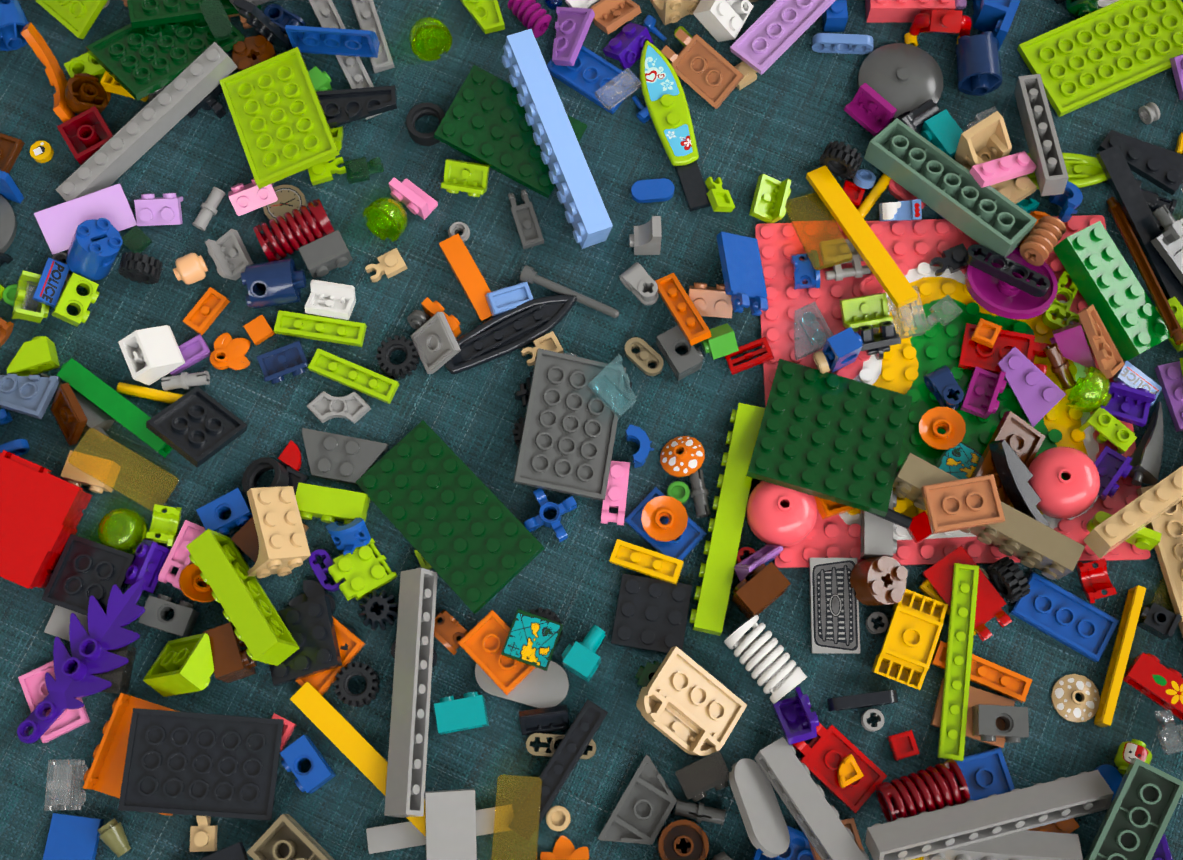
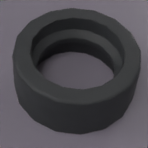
(414, 114)
(260, 466)

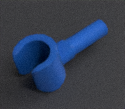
(650, 22)
(643, 115)

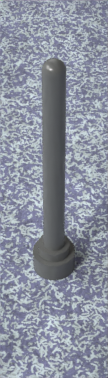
(530, 276)

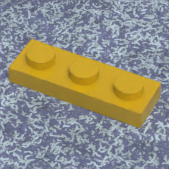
(646, 561)

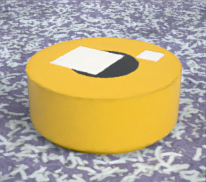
(41, 151)

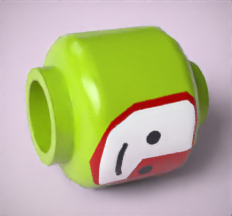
(1129, 750)

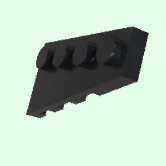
(262, 24)
(1148, 160)

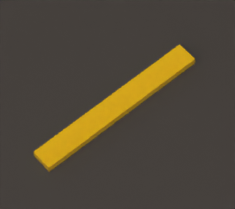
(862, 237)
(347, 740)

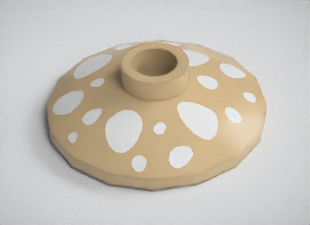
(1064, 698)

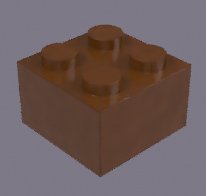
(761, 591)
(229, 654)

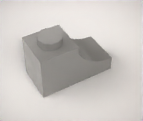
(647, 237)

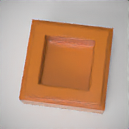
(259, 330)
(986, 333)

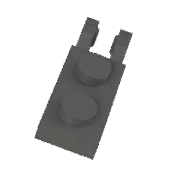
(526, 221)

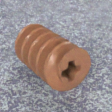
(1042, 240)

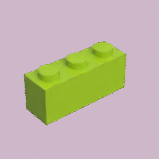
(331, 503)

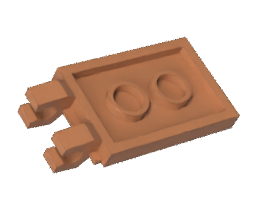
(703, 69)

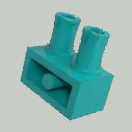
(581, 656)

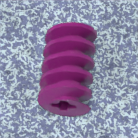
(531, 15)

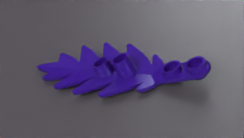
(89, 657)

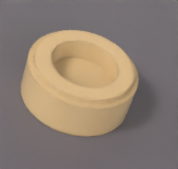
(821, 362)
(558, 818)

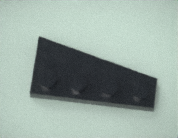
(355, 104)

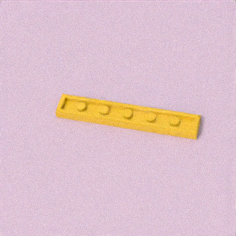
(1119, 656)

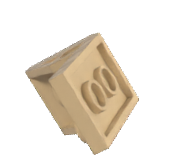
(988, 142)

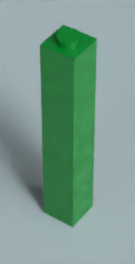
(111, 403)

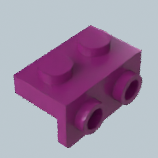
(870, 110)
(983, 393)

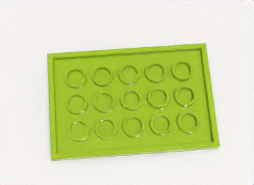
(279, 117)

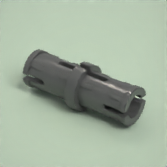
(699, 494)
(700, 812)

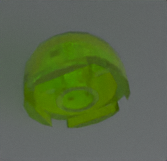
(429, 38)
(386, 218)
(1090, 391)
(122, 529)

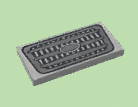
(833, 607)

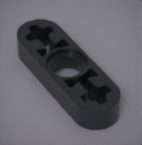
(862, 700)

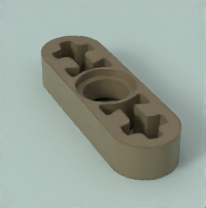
(542, 750)

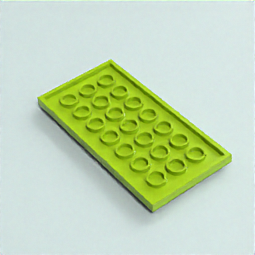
(1105, 51)

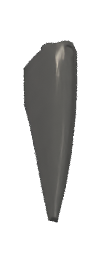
(96, 417)
(1148, 454)

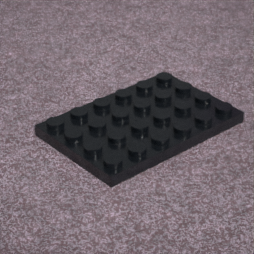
(201, 764)

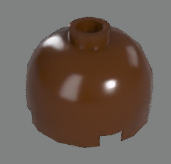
(85, 92)

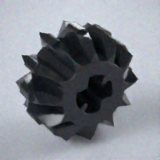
(369, 614)

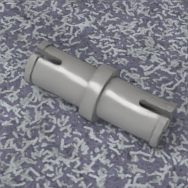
(209, 208)
(185, 380)

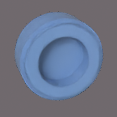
(864, 179)

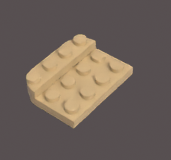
(689, 705)

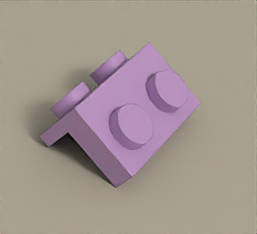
(158, 210)

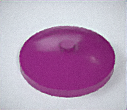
(1006, 299)

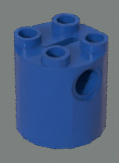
(11, 24)
(94, 249)

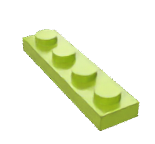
(320, 328)
(353, 376)

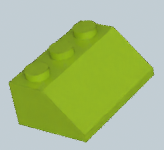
(182, 666)

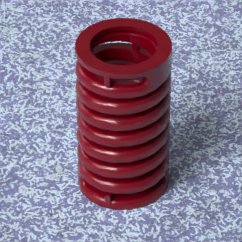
(293, 232)
(925, 798)

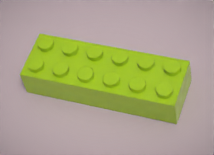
(242, 598)

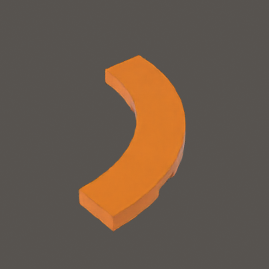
(53, 70)

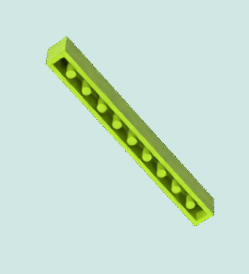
(728, 522)

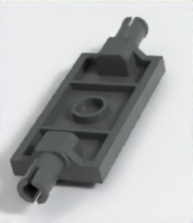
(1170, 241)

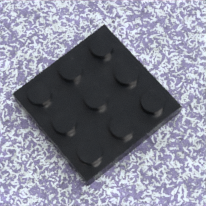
(196, 426)
(84, 571)
(651, 614)
(315, 634)

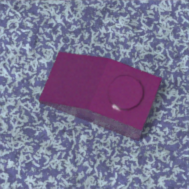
(1073, 344)

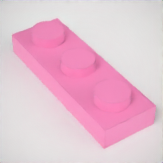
(1002, 169)

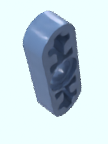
(842, 43)

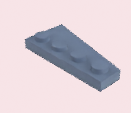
(27, 394)

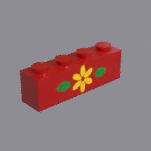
(1157, 682)

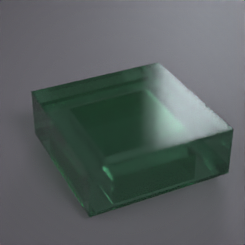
(136, 240)

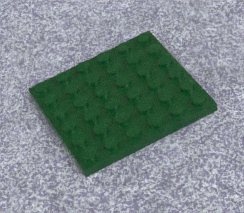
(831, 437)

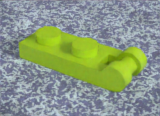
(1143, 539)

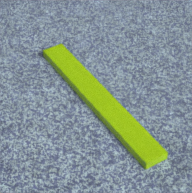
(958, 662)

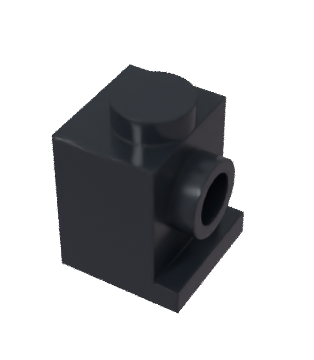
(1149, 622)

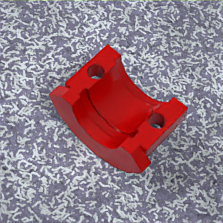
(1095, 580)

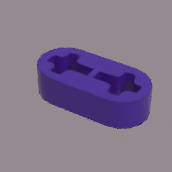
(321, 573)

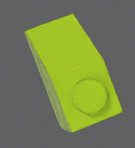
(34, 357)

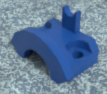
(1068, 201)
(804, 272)
(640, 437)
(350, 535)

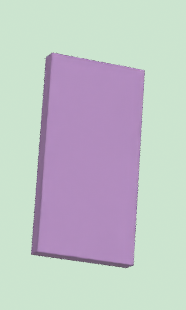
(61, 221)

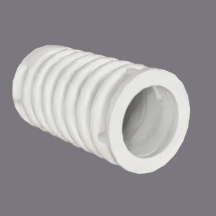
(764, 660)

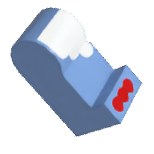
(900, 210)

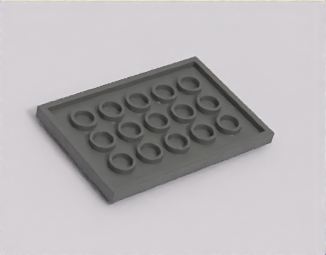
(566, 428)

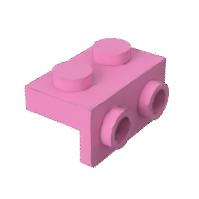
(249, 197)
(413, 197)

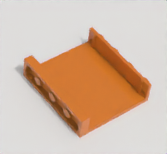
(110, 754)

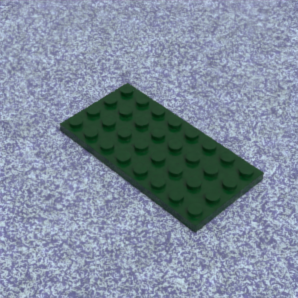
(449, 516)

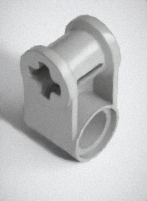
(639, 281)

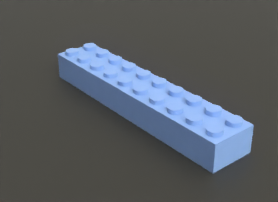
(556, 139)

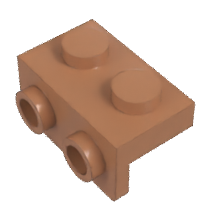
(614, 13)
(711, 300)

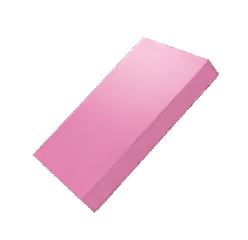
(35, 691)

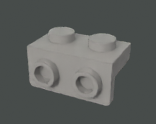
(229, 255)

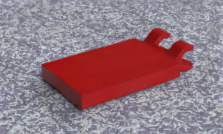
(981, 356)
(988, 599)
(823, 760)

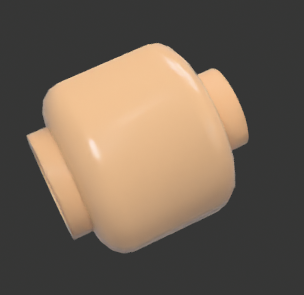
(190, 268)

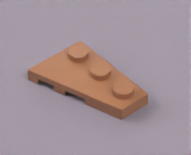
(1101, 343)

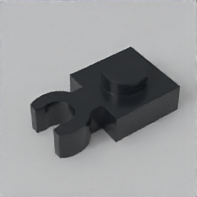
(952, 258)

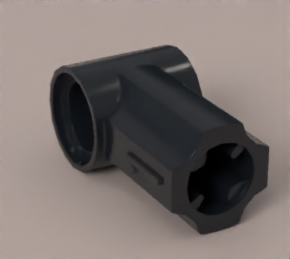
(917, 117)

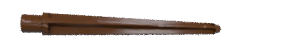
(1146, 271)

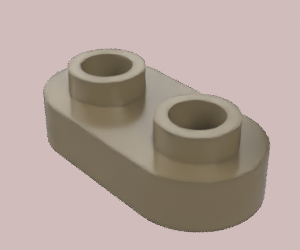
(644, 357)

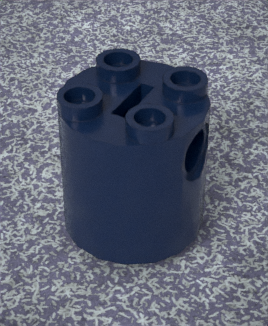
(978, 64)
(280, 280)

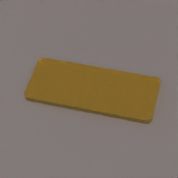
(817, 231)
(123, 469)
(517, 818)

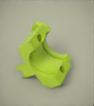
(164, 524)

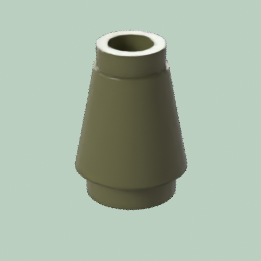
(114, 837)

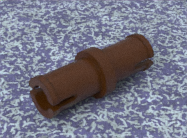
(1059, 366)

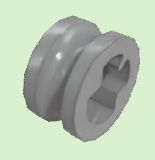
(1149, 113)
(878, 725)

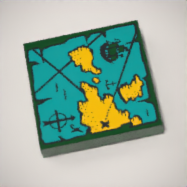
(959, 461)
(532, 640)

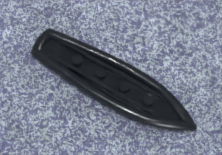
(509, 331)

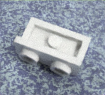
(331, 299)

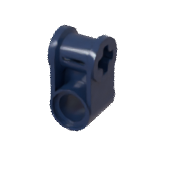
(283, 17)
(943, 385)

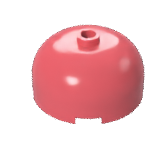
(1064, 497)
(778, 524)

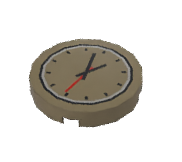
(288, 199)

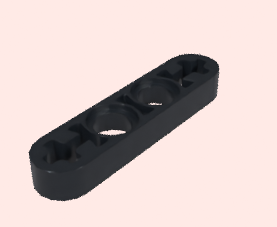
(1005, 273)

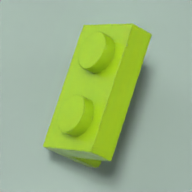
(465, 177)
(770, 199)
(864, 311)

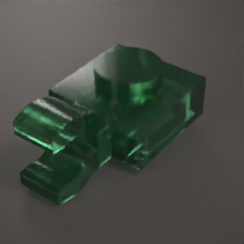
(360, 170)

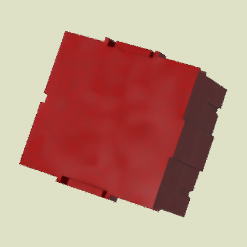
(35, 520)

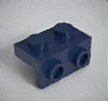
(282, 362)

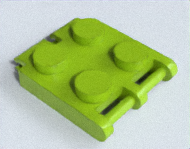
(361, 571)

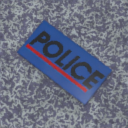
(51, 282)

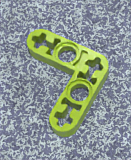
(1062, 309)

